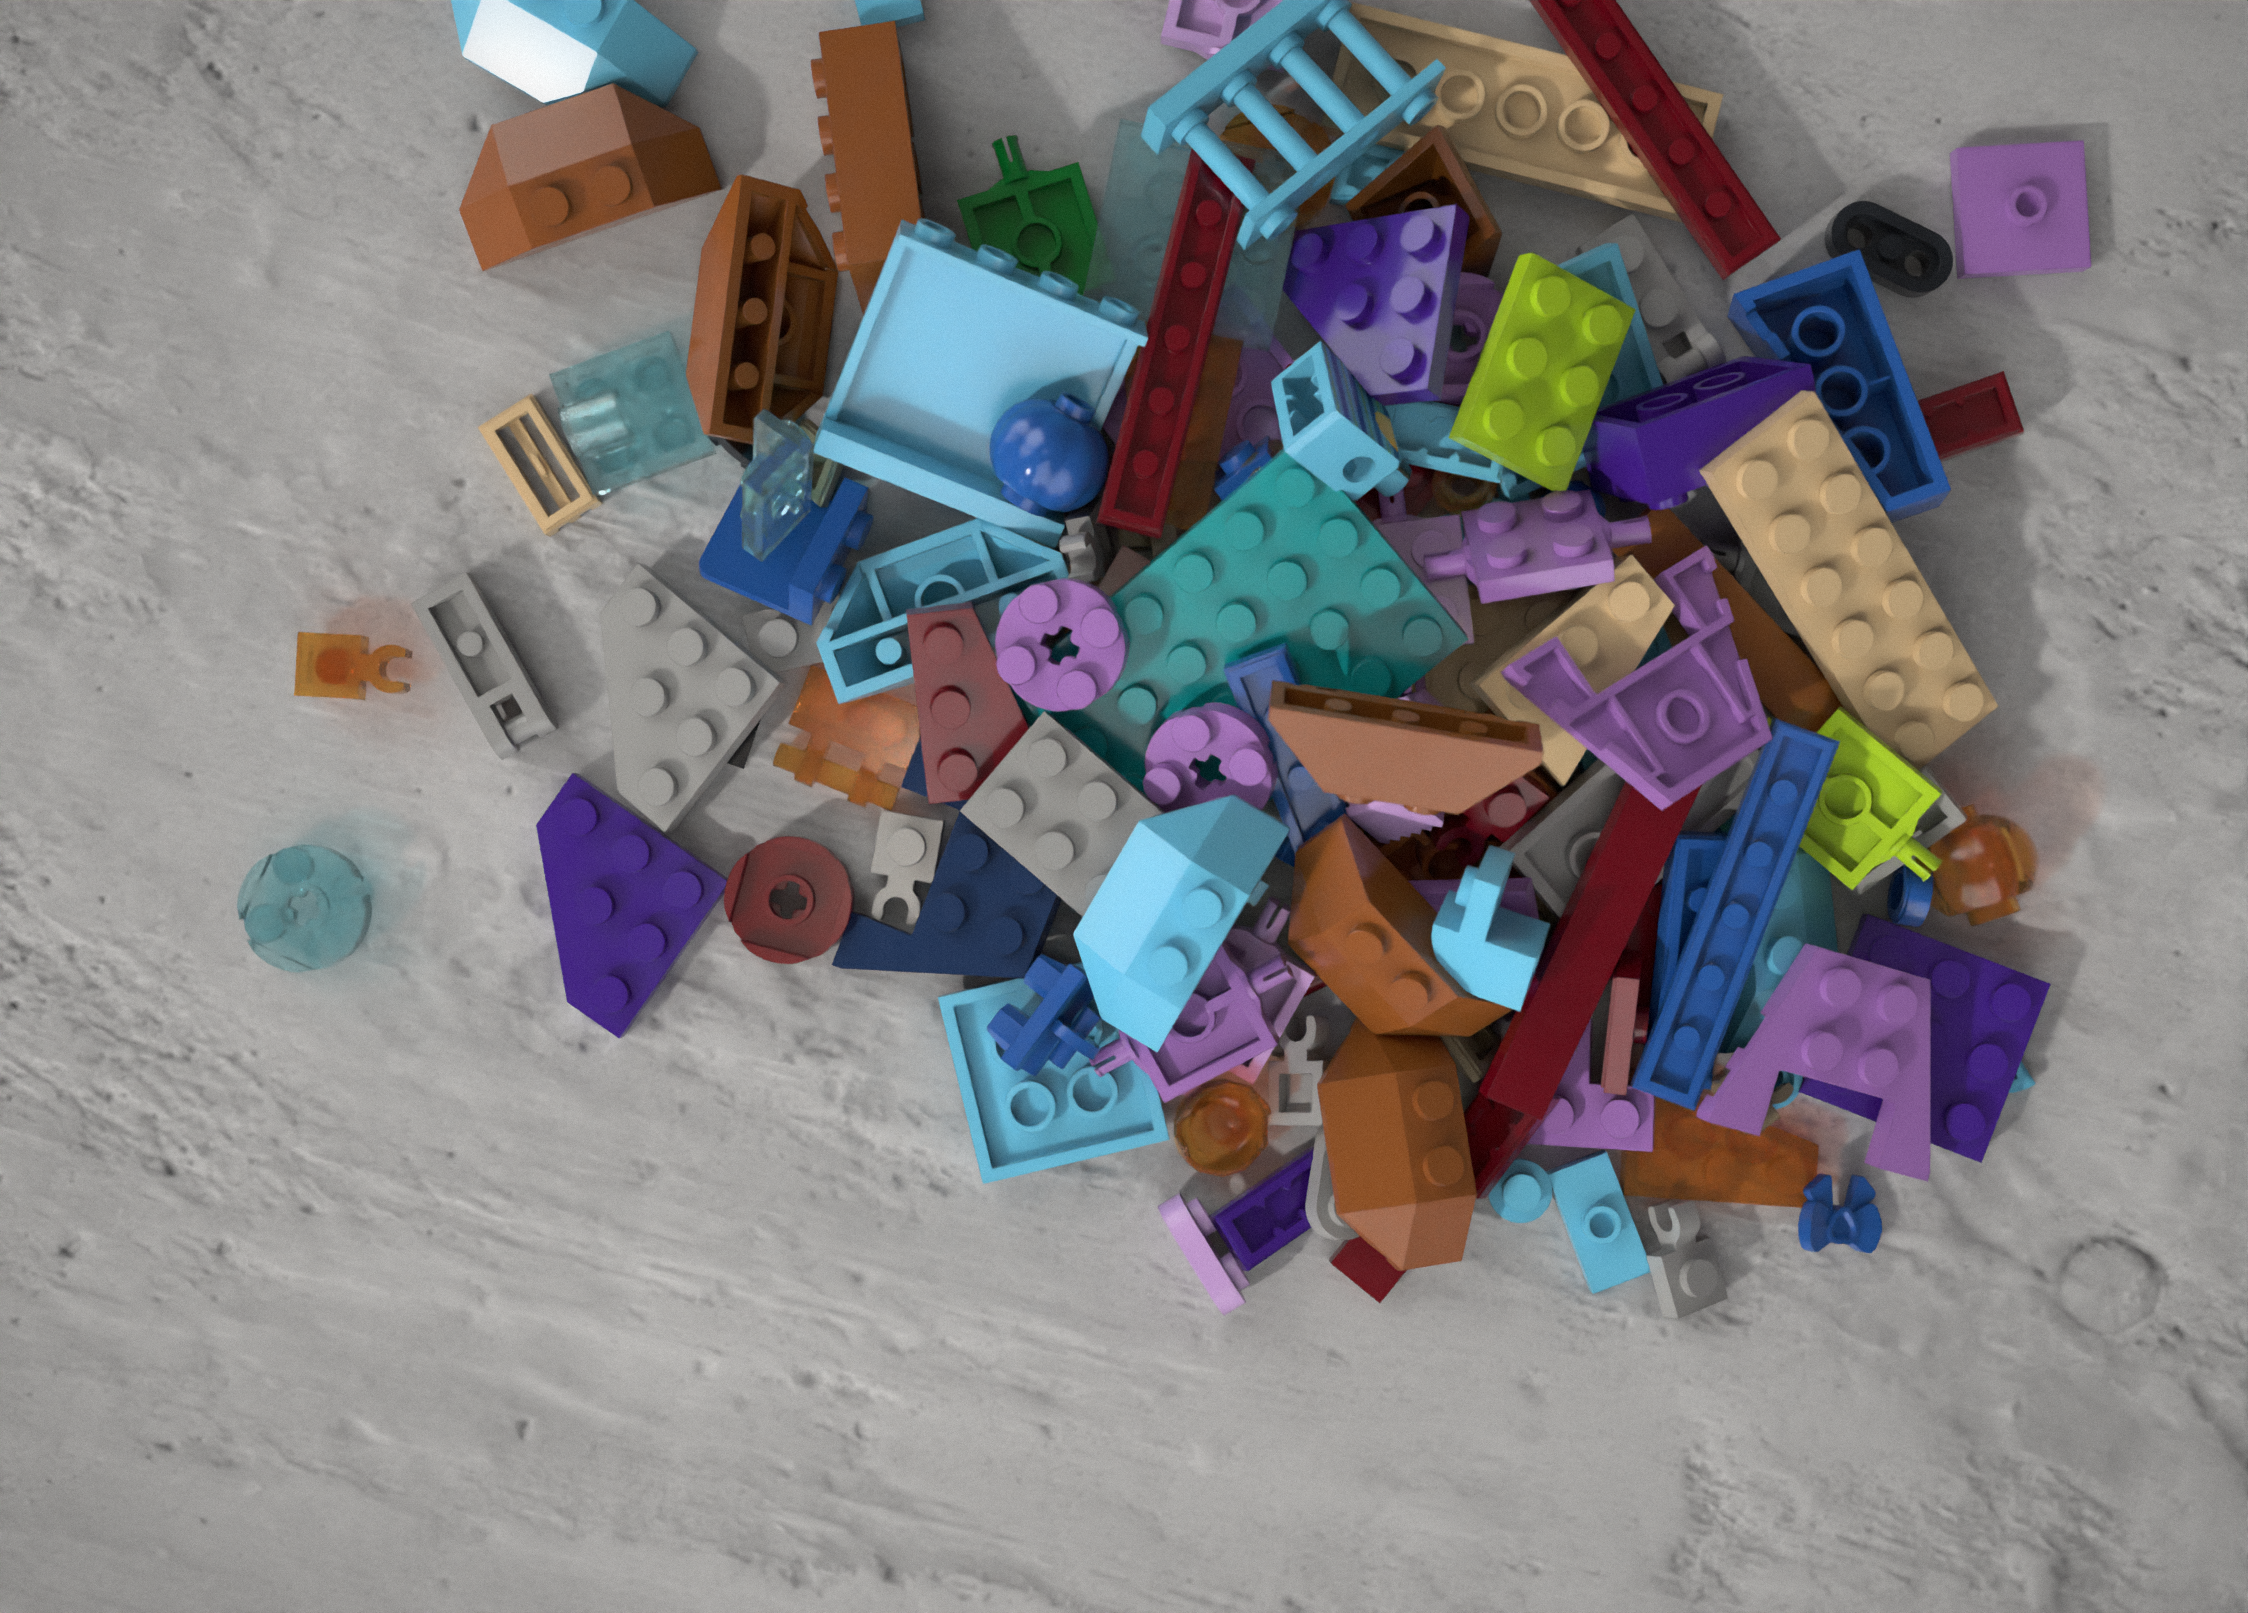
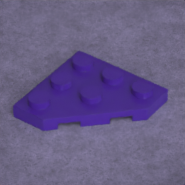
(1384, 296)
(618, 901)

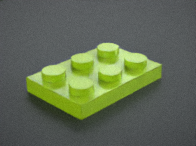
(1542, 372)

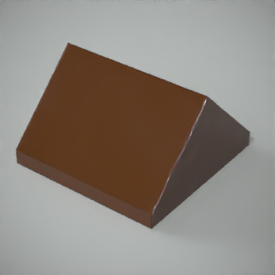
(1428, 178)

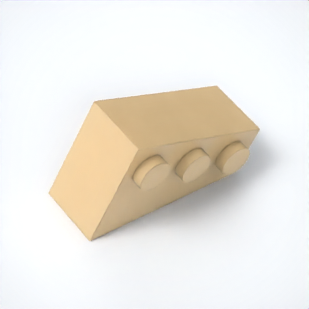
(1604, 633)

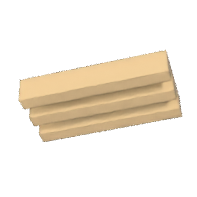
(569, 510)

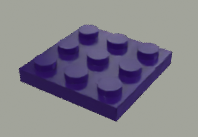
(1976, 1033)

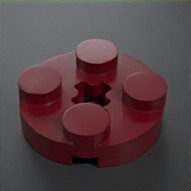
(759, 919)

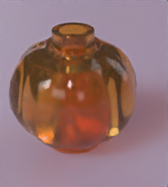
(1983, 868)

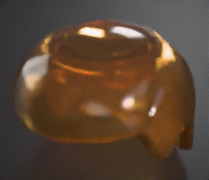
(1221, 1127)

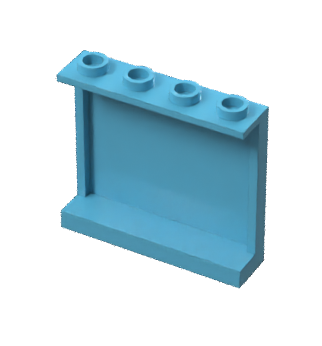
(950, 350)

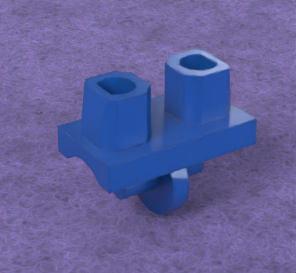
(1056, 1026)

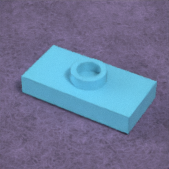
(1423, 441)
(1598, 1221)

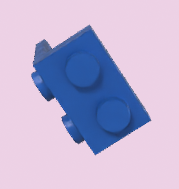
(804, 566)

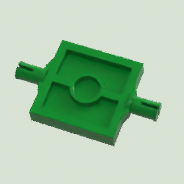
(1034, 216)

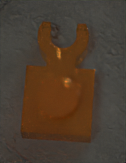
(341, 666)

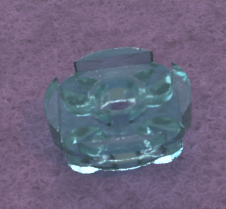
(271, 922)

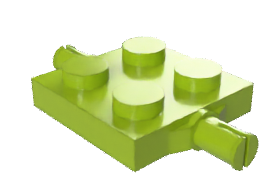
(1867, 806)

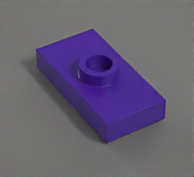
(1266, 1213)

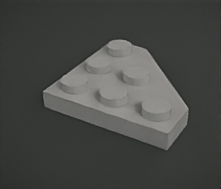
(676, 695)

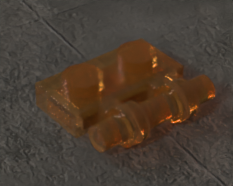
(875, 725)

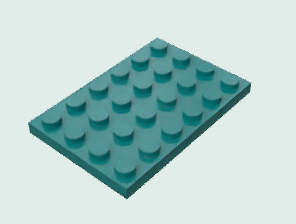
(1256, 572)

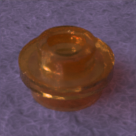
(1454, 503)

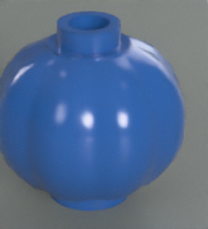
(1049, 454)

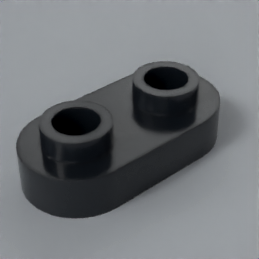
(1887, 244)

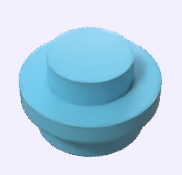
(1522, 1192)

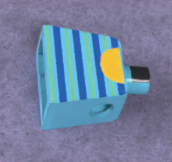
(1337, 427)

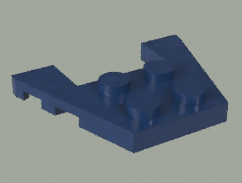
(977, 919)

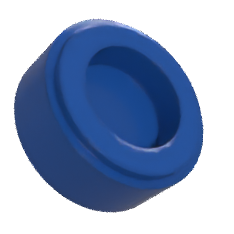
(1909, 897)

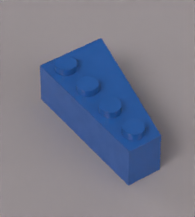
(1838, 326)

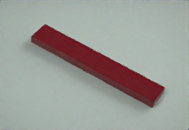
(1661, 130)
(1175, 352)
(1584, 951)

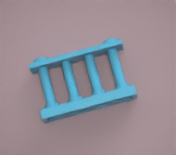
(1231, 80)

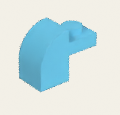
(1485, 945)

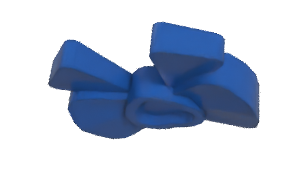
(1852, 1224)

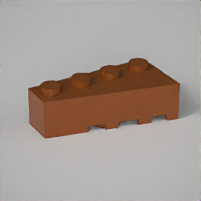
(871, 146)

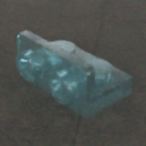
(775, 484)

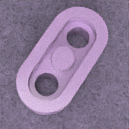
(1218, 1274)

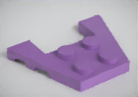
(1672, 717)
(1849, 1029)

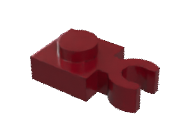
(1497, 814)

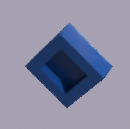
(1230, 474)

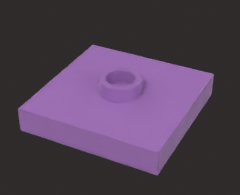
(2020, 209)

